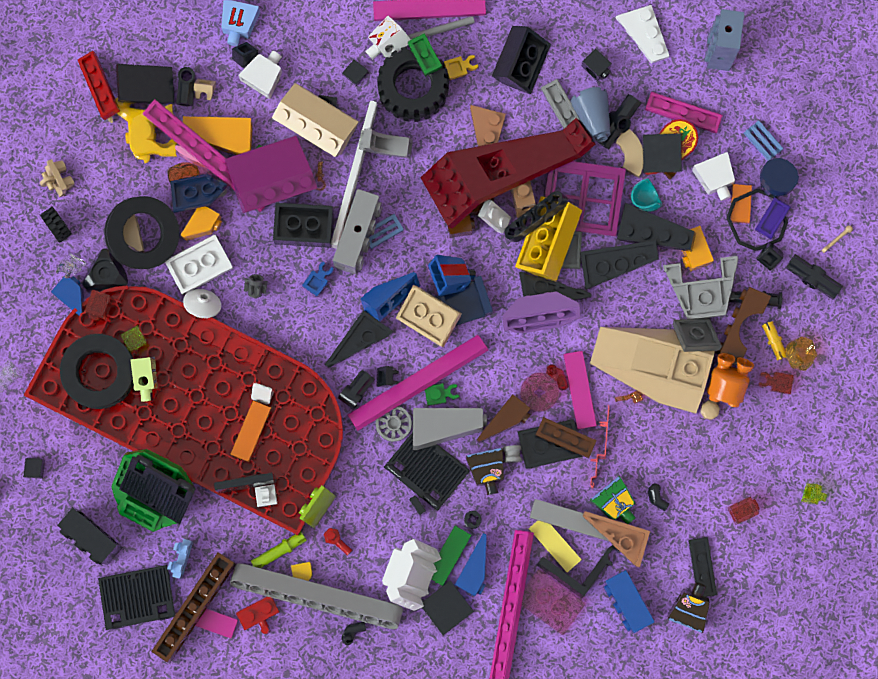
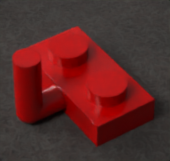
(257, 614)

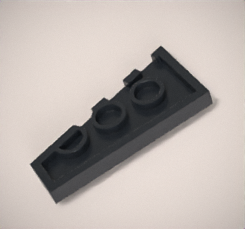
(643, 226)
(612, 262)

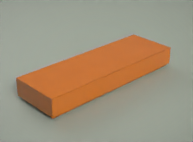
(251, 431)

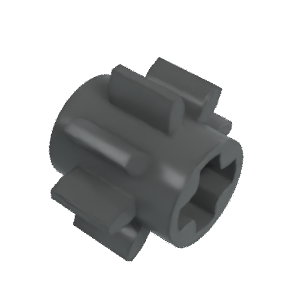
(255, 286)

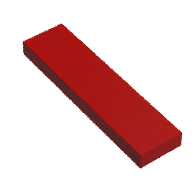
(98, 85)

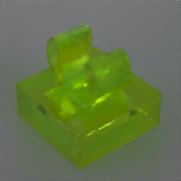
(813, 494)

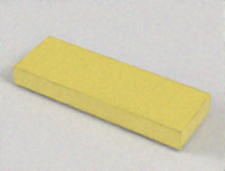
(555, 545)

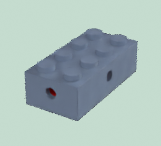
(724, 40)

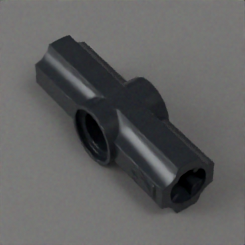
(620, 119)
(814, 276)

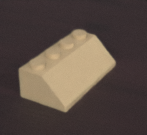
(315, 120)

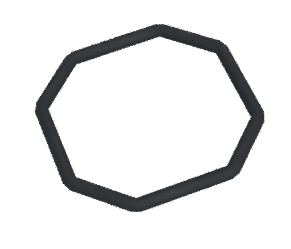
(734, 231)

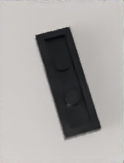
(702, 565)

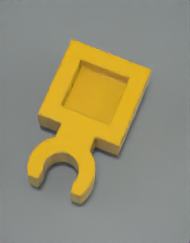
(458, 68)

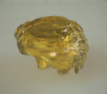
(801, 353)

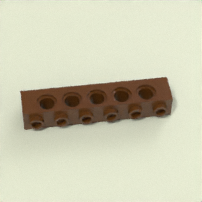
(193, 607)

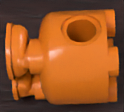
(729, 383)

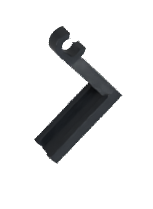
(568, 581)

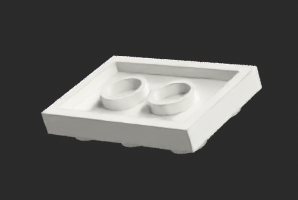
(198, 264)

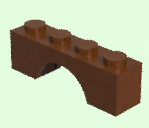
(752, 303)

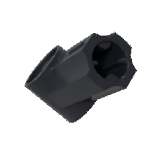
(185, 91)
(354, 392)

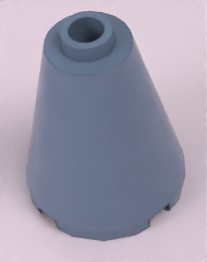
(593, 111)

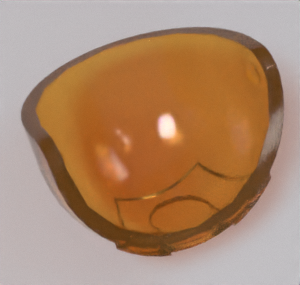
(182, 170)

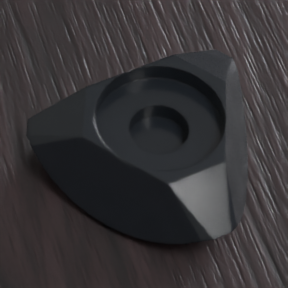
(105, 273)

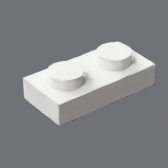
(494, 216)

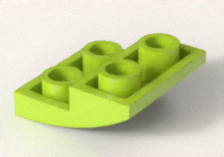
(315, 510)

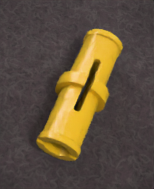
(774, 340)

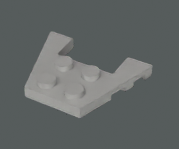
(704, 297)

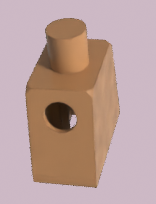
(522, 197)

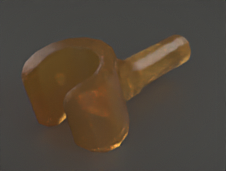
(635, 396)

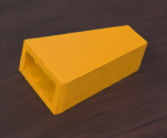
(223, 133)

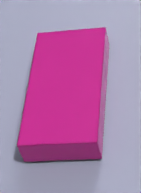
(217, 623)

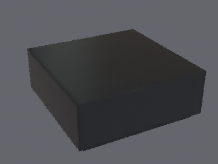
(355, 72)
(417, 505)

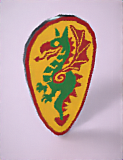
(689, 136)

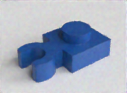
(316, 282)

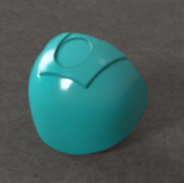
(646, 196)

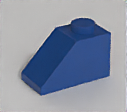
(70, 293)

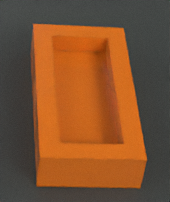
(742, 208)

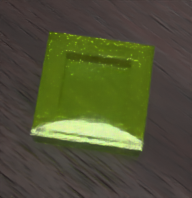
(133, 339)

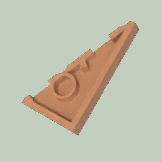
(487, 125)
(626, 538)

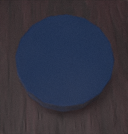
(778, 177)

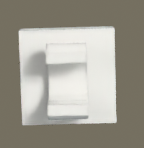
(266, 495)

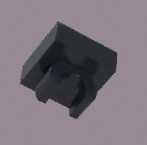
(385, 376)

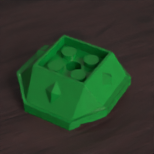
(133, 508)

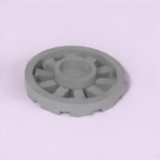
(394, 424)

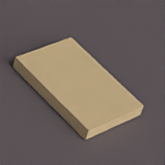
(428, 315)

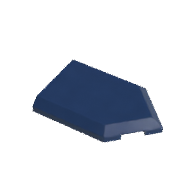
(195, 192)

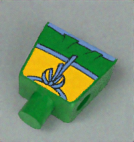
(615, 501)

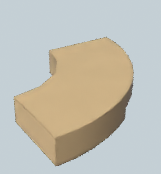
(632, 152)

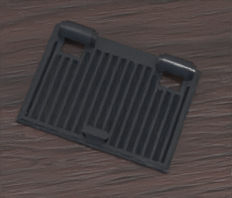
(427, 471)
(157, 489)
(136, 597)

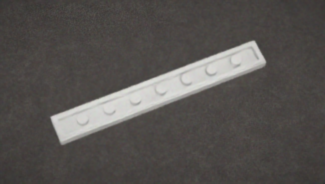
(353, 178)

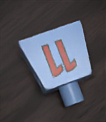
(238, 20)

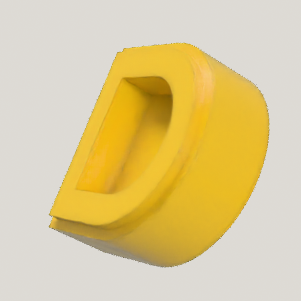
(302, 571)

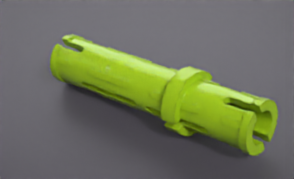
(282, 548)

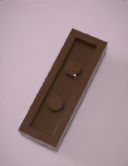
(566, 437)

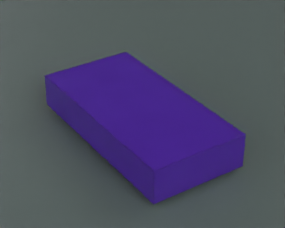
(772, 218)

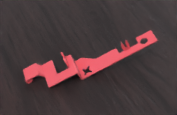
(600, 456)

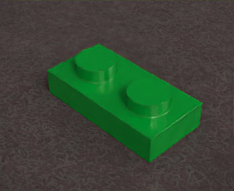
(424, 54)

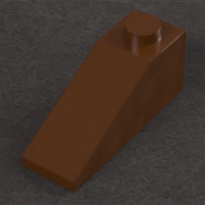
(508, 417)

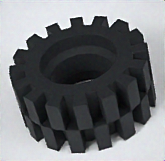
(55, 224)

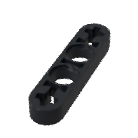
(537, 219)

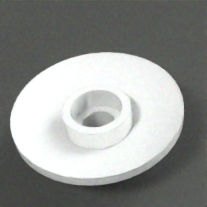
(202, 303)

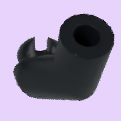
(655, 497)
(350, 632)

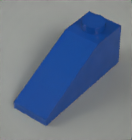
(388, 296)
(473, 574)

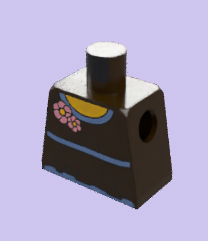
(487, 469)
(690, 608)

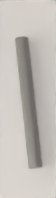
(443, 28)

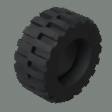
(407, 107)

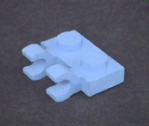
(183, 549)

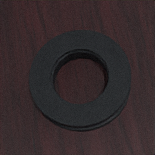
(168, 238)
(72, 361)

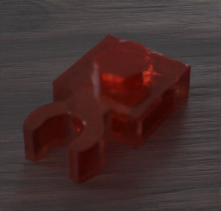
(779, 382)

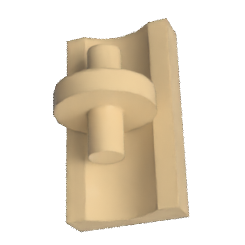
(53, 178)

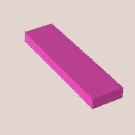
(677, 109)
(579, 390)

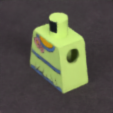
(144, 368)

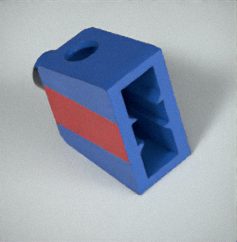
(450, 274)

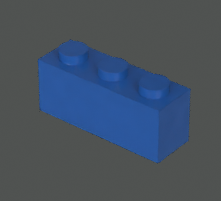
(628, 602)

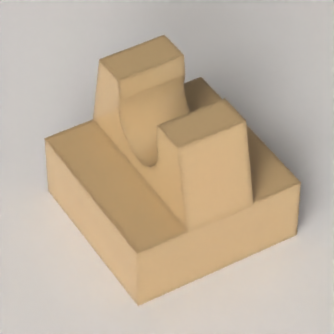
(204, 86)

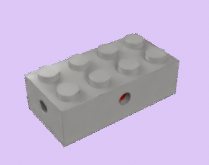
(356, 232)

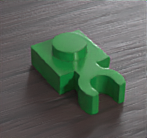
(437, 394)

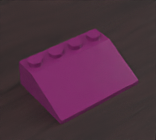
(270, 174)

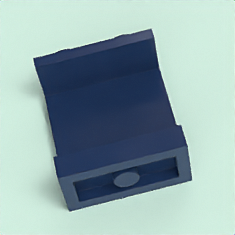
(471, 302)

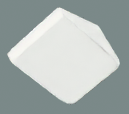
(261, 393)

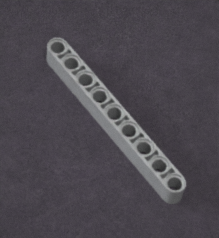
(316, 596)

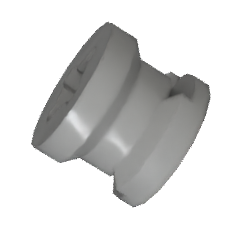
(512, 454)

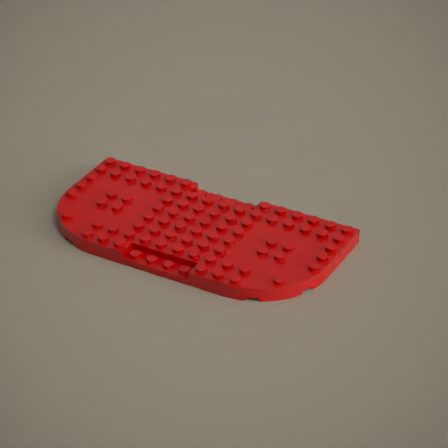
(203, 400)

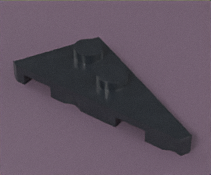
(535, 285)
(362, 334)

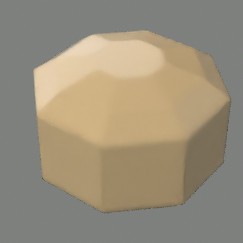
(709, 410)

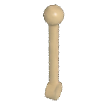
(848, 229)

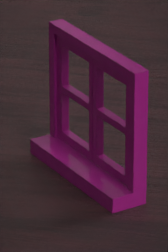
(599, 171)

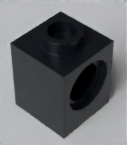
(597, 65)

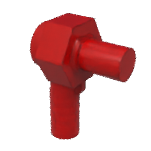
(333, 537)

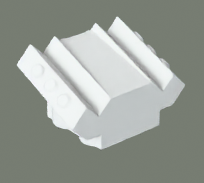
(410, 573)

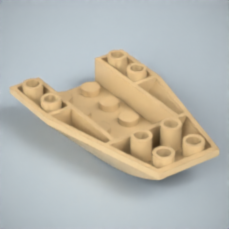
(654, 364)

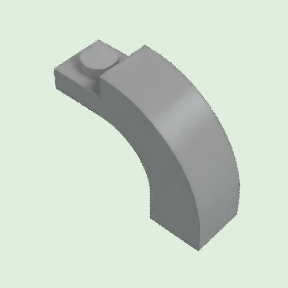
(385, 144)

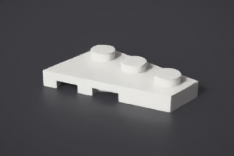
(645, 31)

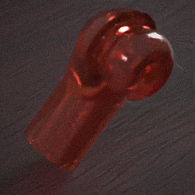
(558, 376)

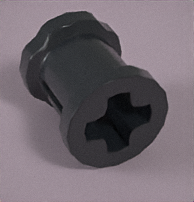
(467, 517)

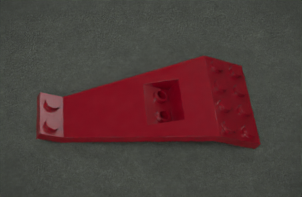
(482, 172)

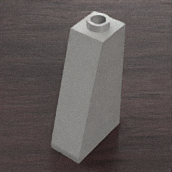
(441, 425)

